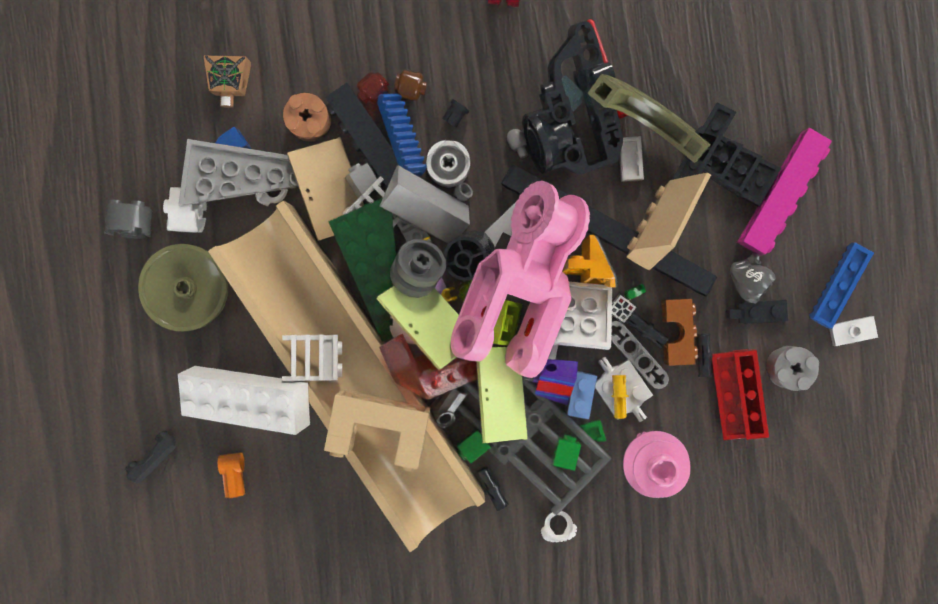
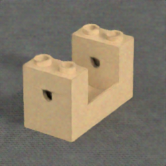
(357, 408)

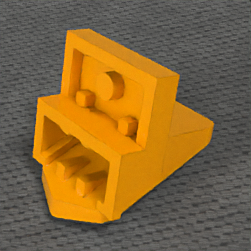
(592, 265)

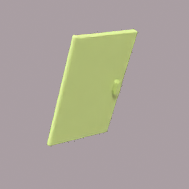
(430, 322)
(500, 399)

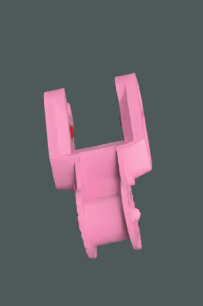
(531, 269)

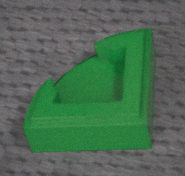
(635, 291)
(594, 430)

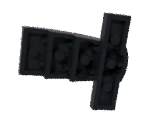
(729, 162)

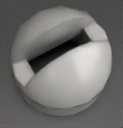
(466, 189)

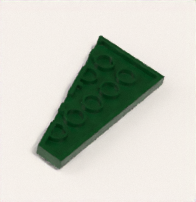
(369, 250)

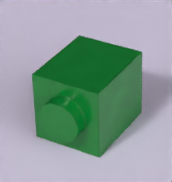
(472, 446)
(566, 452)

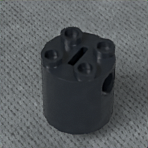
(466, 253)

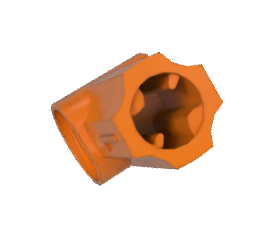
(232, 468)

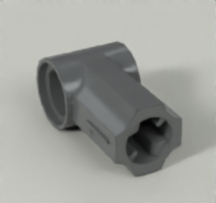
(444, 408)

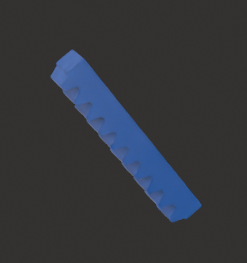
(401, 133)
(841, 285)

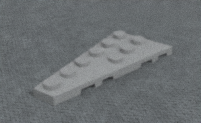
(227, 171)

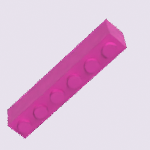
(785, 191)

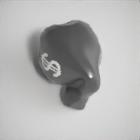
(751, 278)

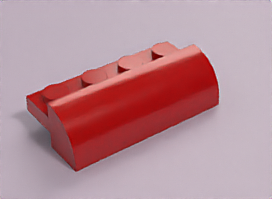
(740, 395)

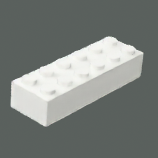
(244, 399)

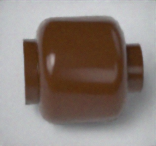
(410, 85)

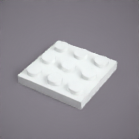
(587, 317)

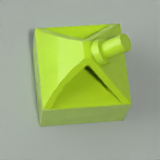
(507, 323)

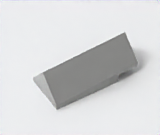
(425, 206)

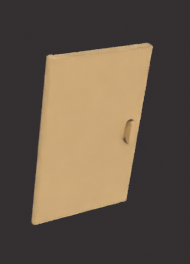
(323, 173)

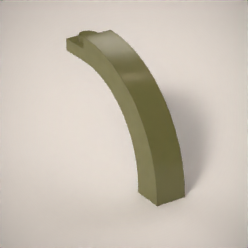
(631, 101)

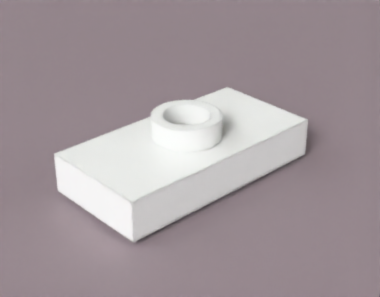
(631, 160)
(853, 331)

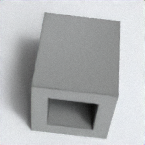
(360, 178)

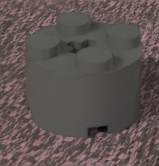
(128, 220)

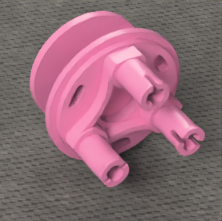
(656, 464)

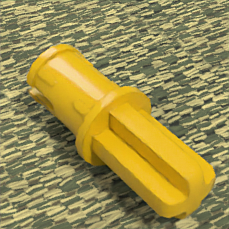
(619, 395)

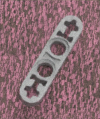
(639, 352)

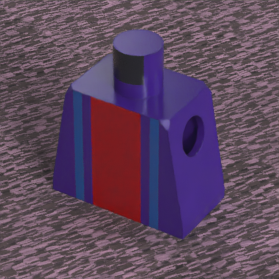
(556, 380)

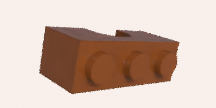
(682, 349)

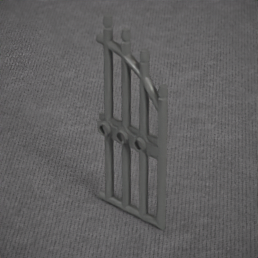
(536, 418)

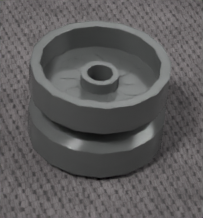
(417, 268)

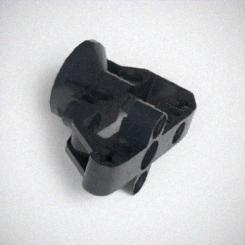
(553, 137)

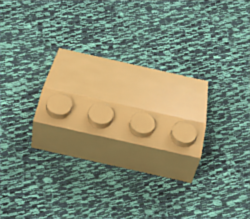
(666, 219)

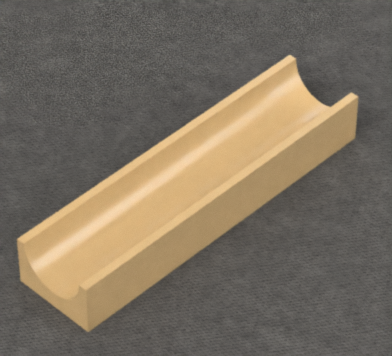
(297, 291)

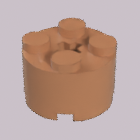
(299, 107)

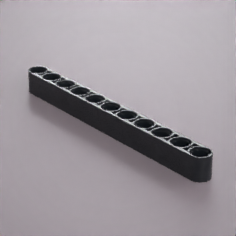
(619, 237)

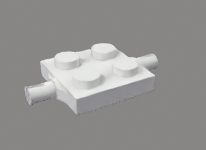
(635, 387)

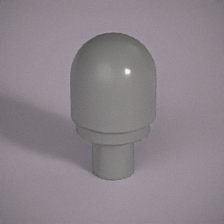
(517, 142)

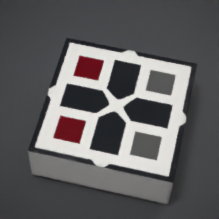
(622, 308)

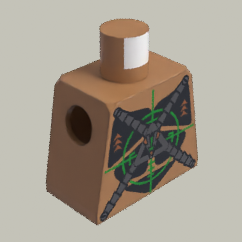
(227, 77)

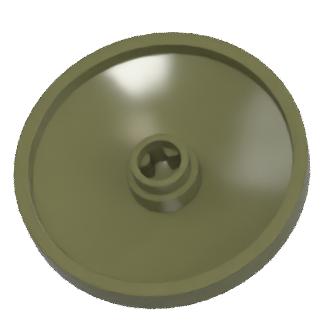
(182, 288)

